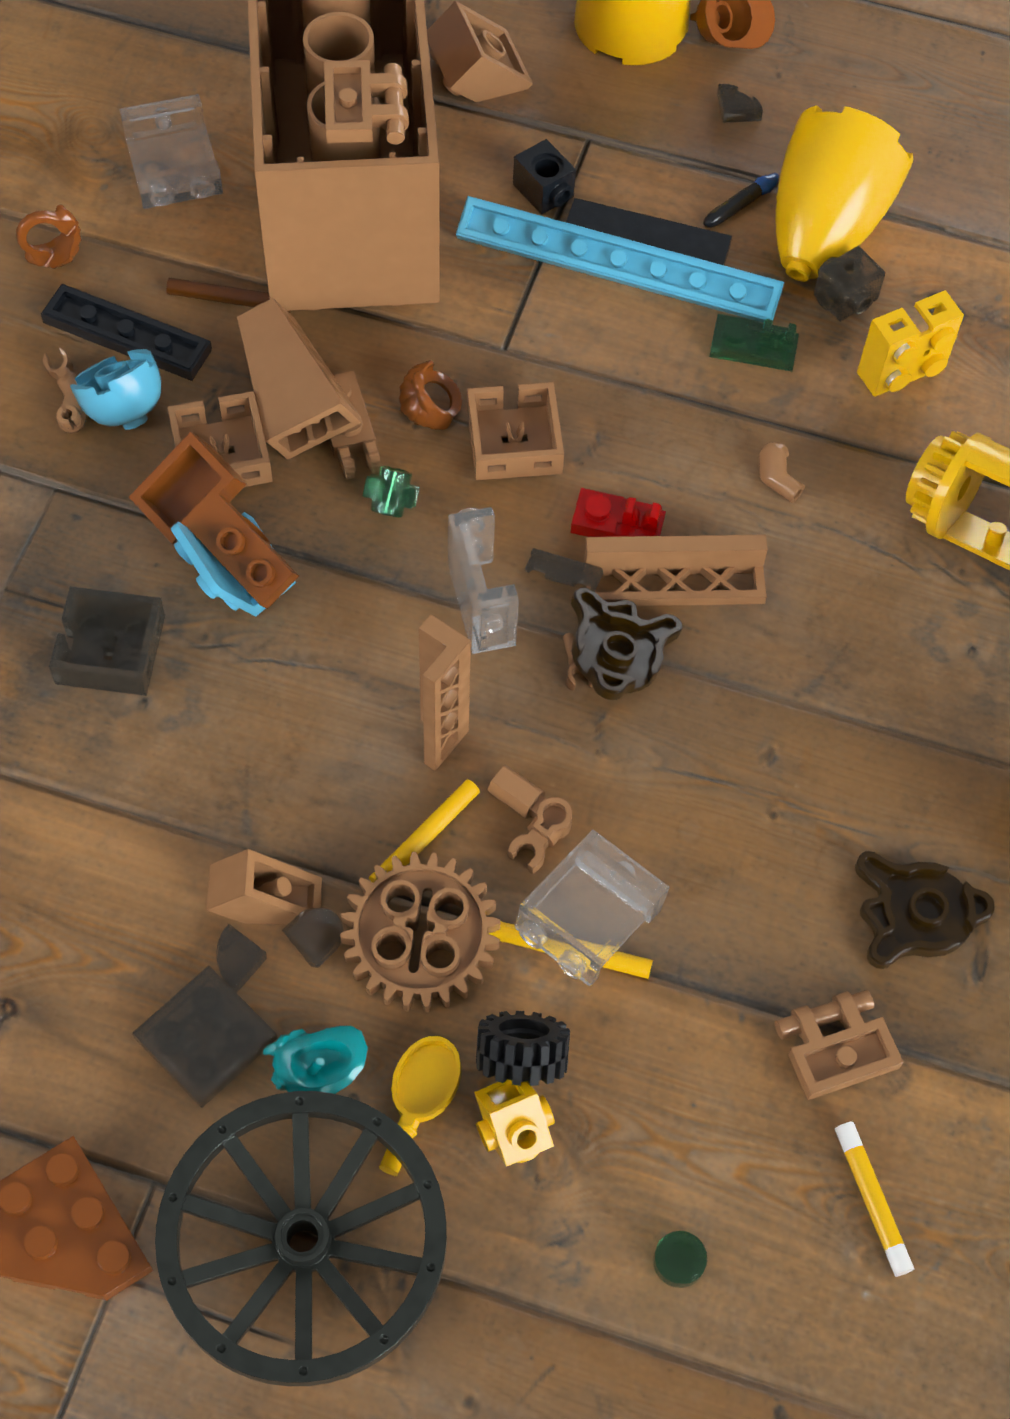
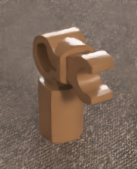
(550, 815)

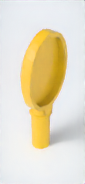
(422, 1087)

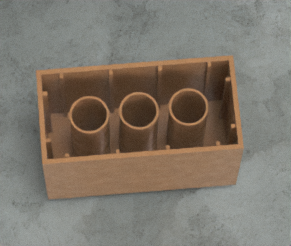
(343, 217)

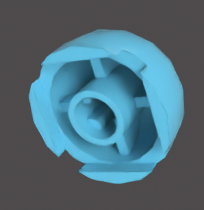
(121, 390)

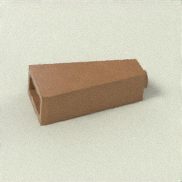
(292, 385)

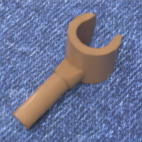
(570, 681)

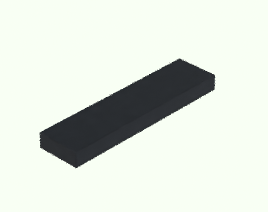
(651, 230)
(126, 331)

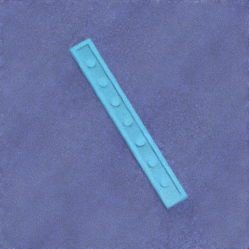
(619, 260)

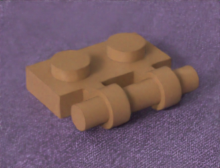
(349, 106)
(842, 1057)

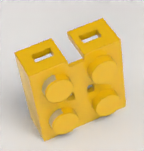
(905, 355)

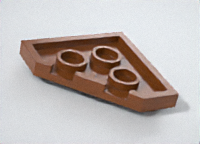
(65, 1228)

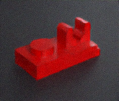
(614, 516)

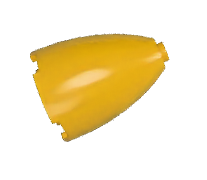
(632, 29)
(835, 186)

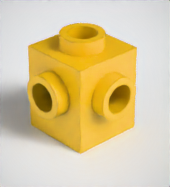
(514, 1121)

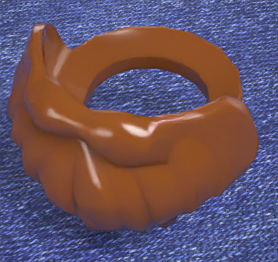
(59, 250)
(416, 402)

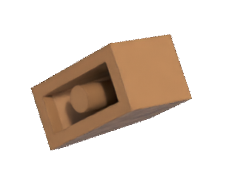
(260, 889)

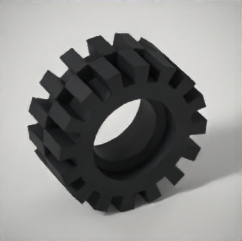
(522, 1048)

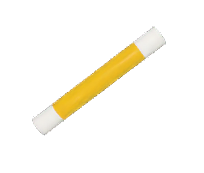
(874, 1199)

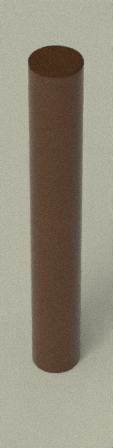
(216, 293)

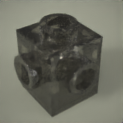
(849, 283)

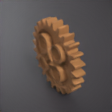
(463, 937)

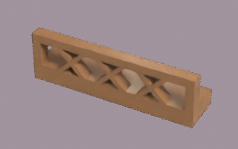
(680, 557)
(443, 688)

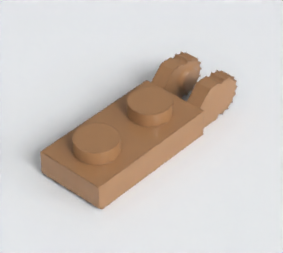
(357, 438)

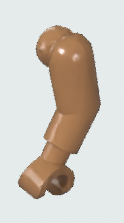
(70, 414)

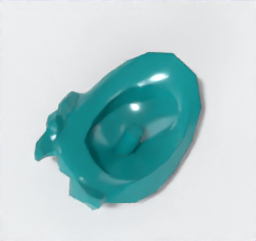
(317, 1060)

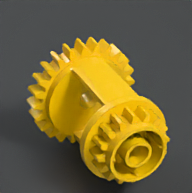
(946, 486)

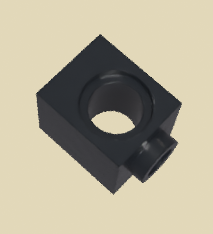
(544, 176)

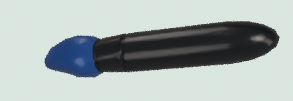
(733, 205)

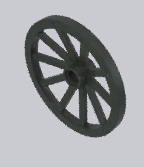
(225, 1134)

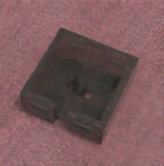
(94, 622)

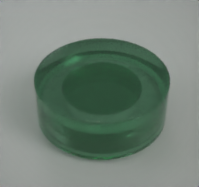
(680, 1259)

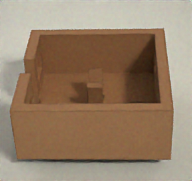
(534, 418)
(238, 430)

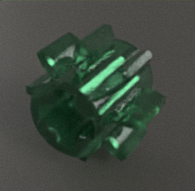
(391, 491)

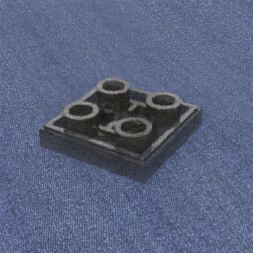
(204, 1036)

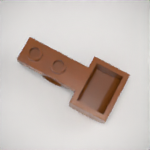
(197, 490)

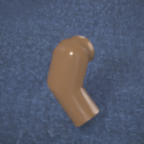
(774, 471)

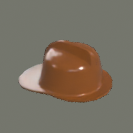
(735, 22)

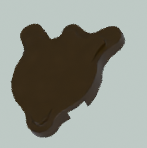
(616, 646)
(918, 909)

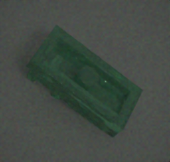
(754, 342)

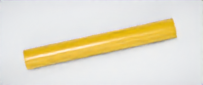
(432, 825)

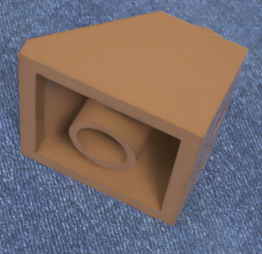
(476, 55)

